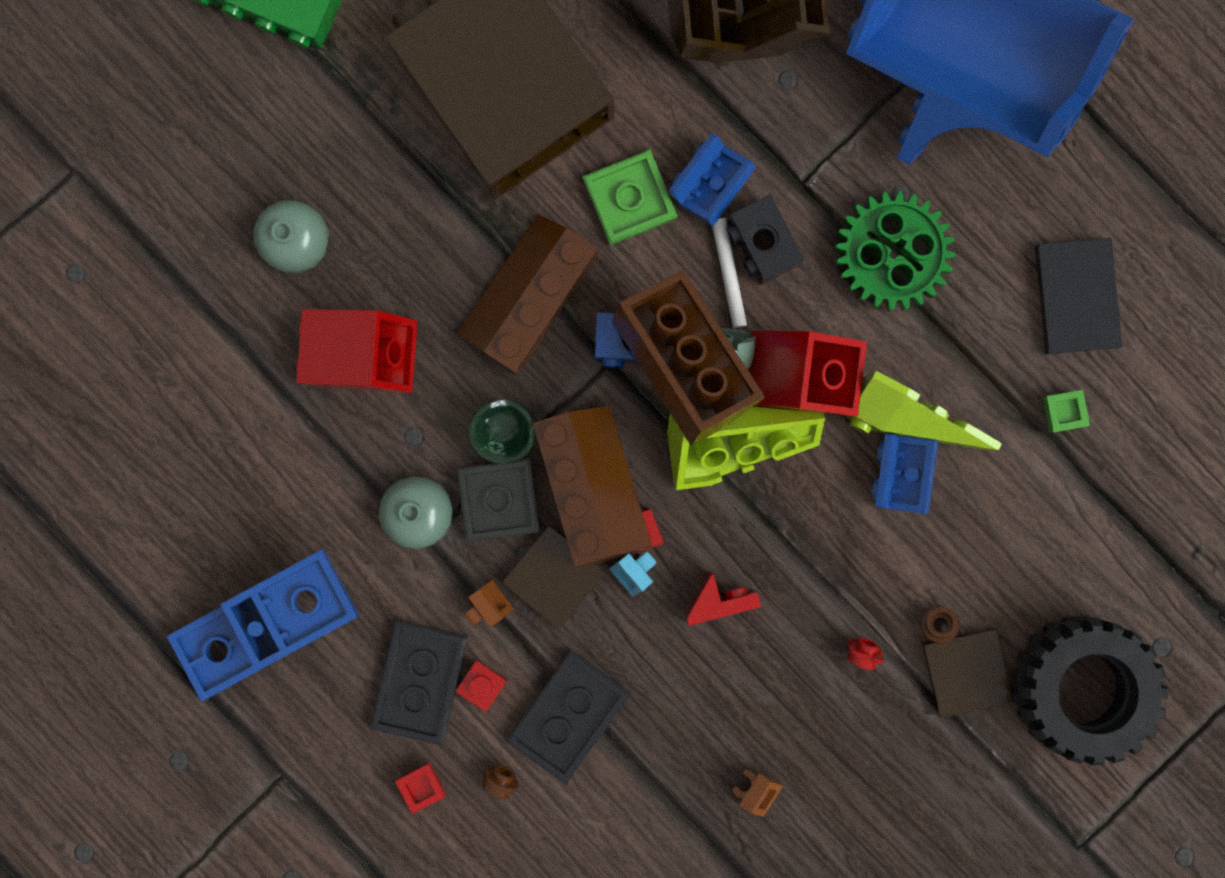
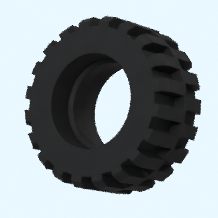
(1134, 705)

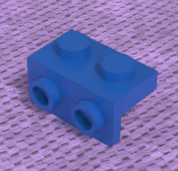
(711, 180)
(905, 473)

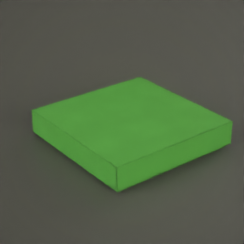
(630, 197)

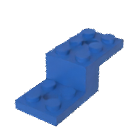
(263, 625)

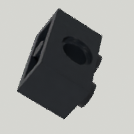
(764, 218)

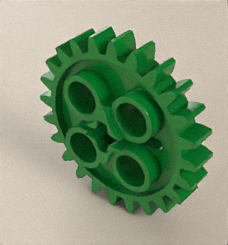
(912, 223)

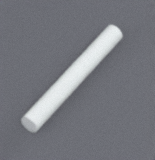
(729, 274)

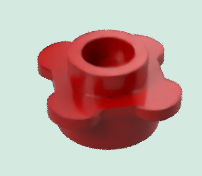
(864, 653)

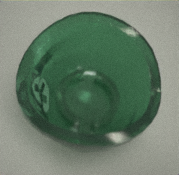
(502, 431)

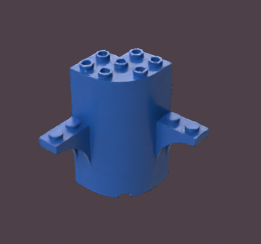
(991, 63)

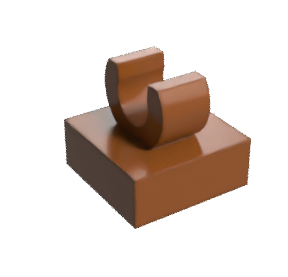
(488, 604)
(760, 795)

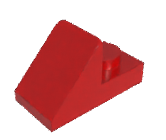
(709, 606)

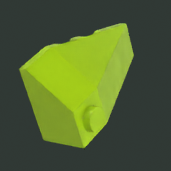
(894, 409)
(739, 445)

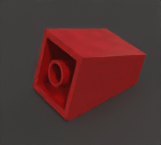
(357, 350)
(809, 371)

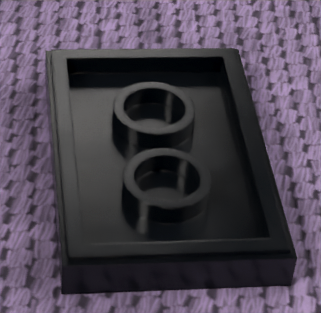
(1078, 296)
(419, 682)
(568, 717)

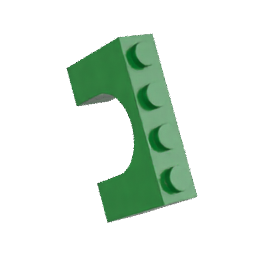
(302, 20)

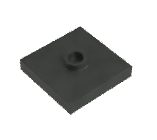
(498, 500)

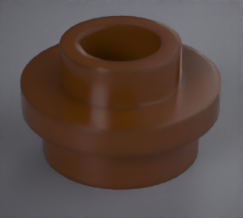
(942, 614)
(499, 781)

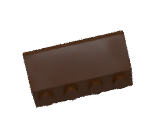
(528, 293)
(686, 357)
(592, 485)

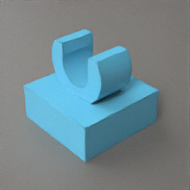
(632, 572)

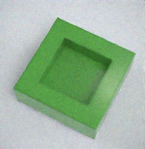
(1066, 411)

